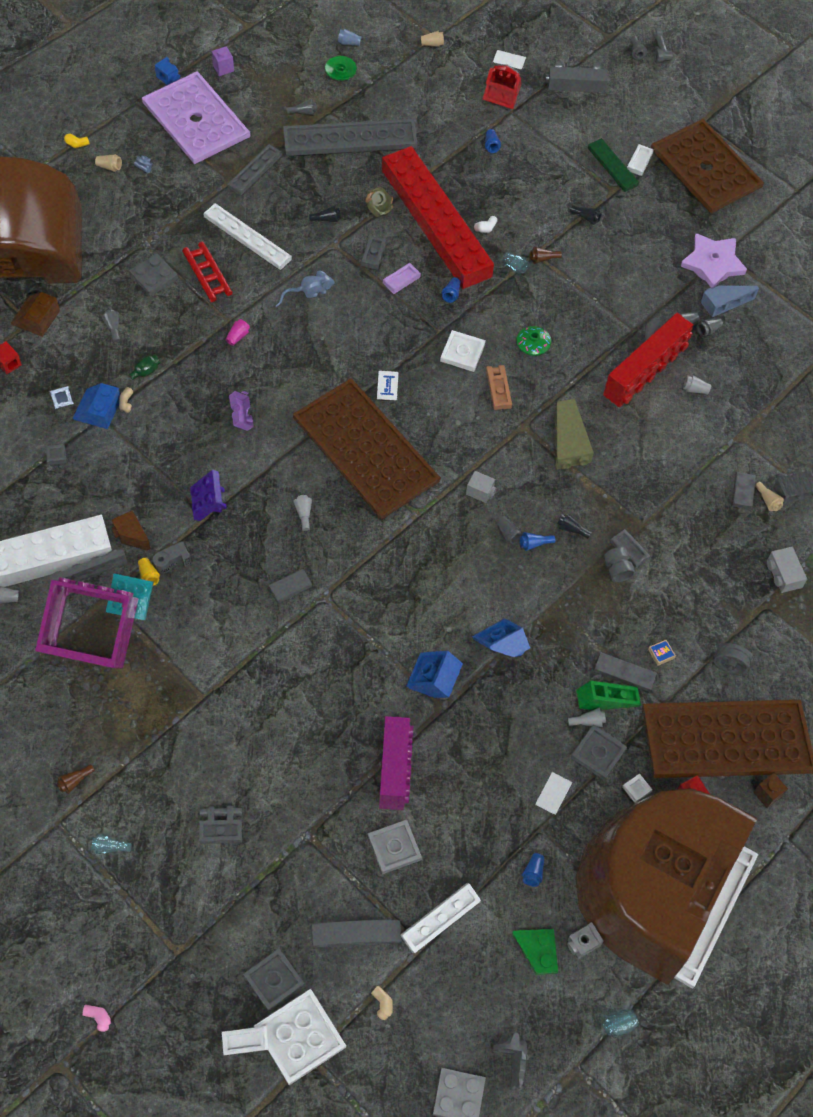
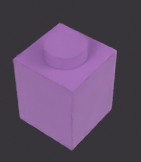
(222, 61)

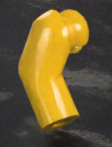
(76, 142)

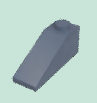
(724, 298)

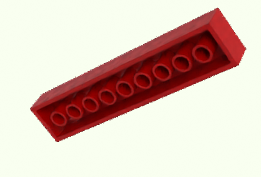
(437, 217)

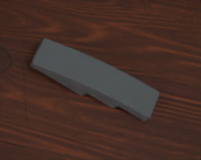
(352, 933)

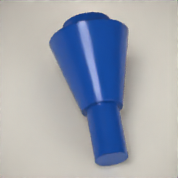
(530, 541)

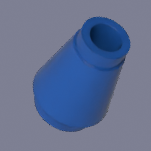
(492, 141)
(451, 290)
(534, 870)

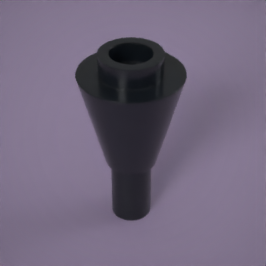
(331, 214)
(590, 214)
(569, 524)

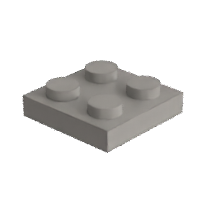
(394, 846)
(458, 1094)

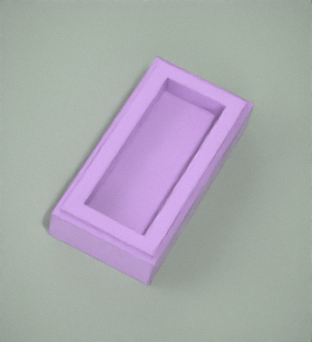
(401, 278)

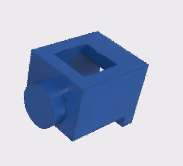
(166, 71)

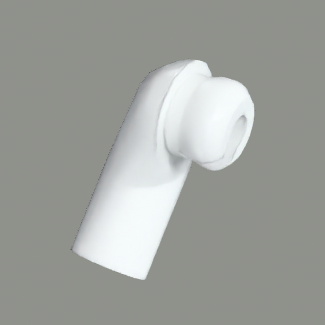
(486, 226)

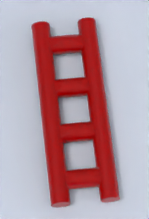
(203, 250)

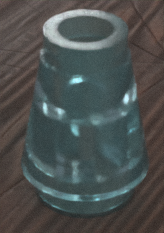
(516, 262)

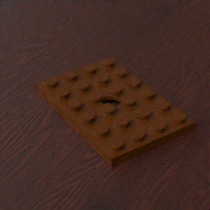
(699, 144)

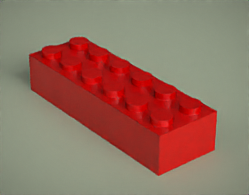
(648, 360)

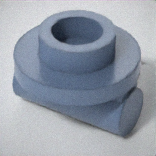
(143, 163)

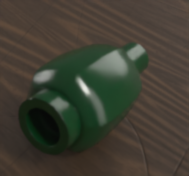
(145, 367)

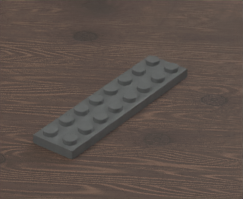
(349, 137)

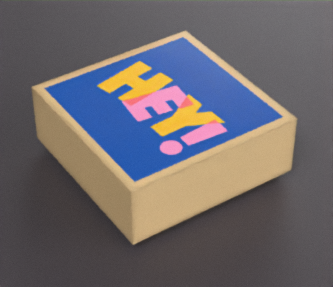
(662, 652)

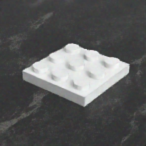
(301, 1037)

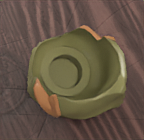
(379, 201)

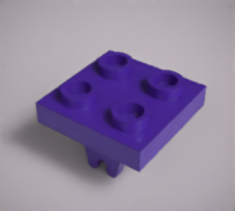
(207, 496)

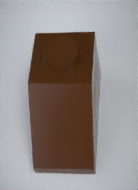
(130, 531)

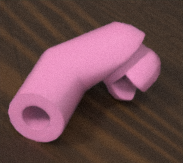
(100, 1015)

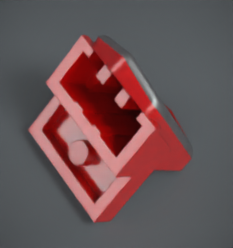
(502, 85)

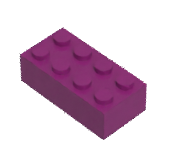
(396, 763)

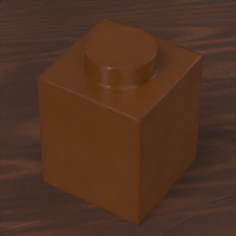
(770, 790)

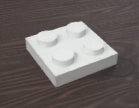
(462, 351)

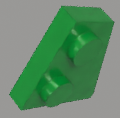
(539, 949)

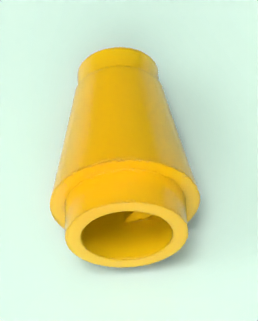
(148, 571)

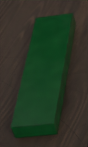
(613, 165)

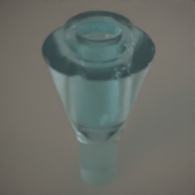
(106, 845)

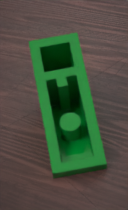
(607, 696)

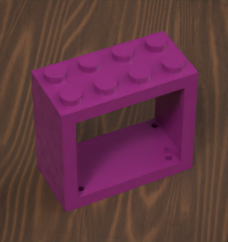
(53, 616)

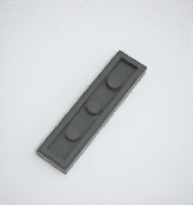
(254, 169)

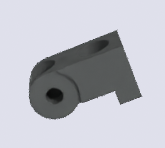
(171, 557)

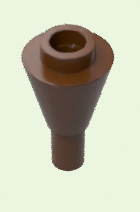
(539, 254)
(69, 781)

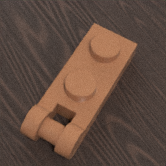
(499, 387)

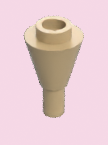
(773, 501)

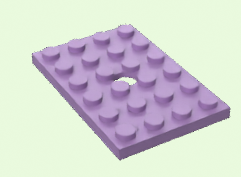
(194, 96)

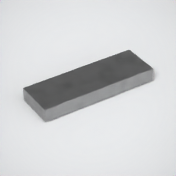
(625, 672)

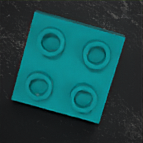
(141, 589)

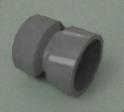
(619, 566)

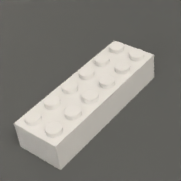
(52, 550)

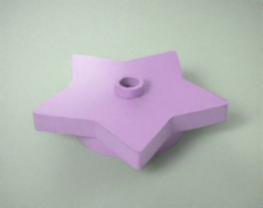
(714, 260)

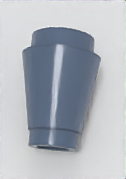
(348, 38)

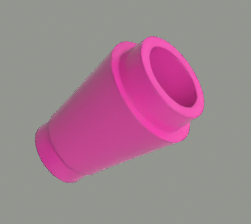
(237, 332)

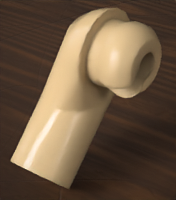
(123, 399)
(386, 1003)

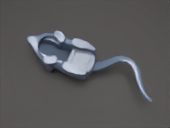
(312, 285)

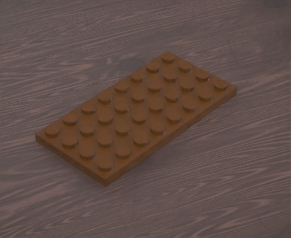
(366, 448)
(728, 738)

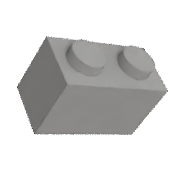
(786, 569)

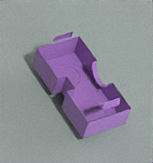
(240, 405)

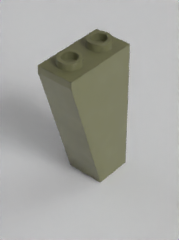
(571, 438)

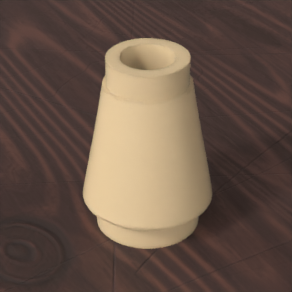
(433, 39)
(109, 162)

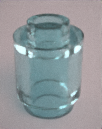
(620, 1023)

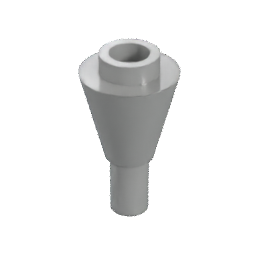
(303, 507)
(593, 717)

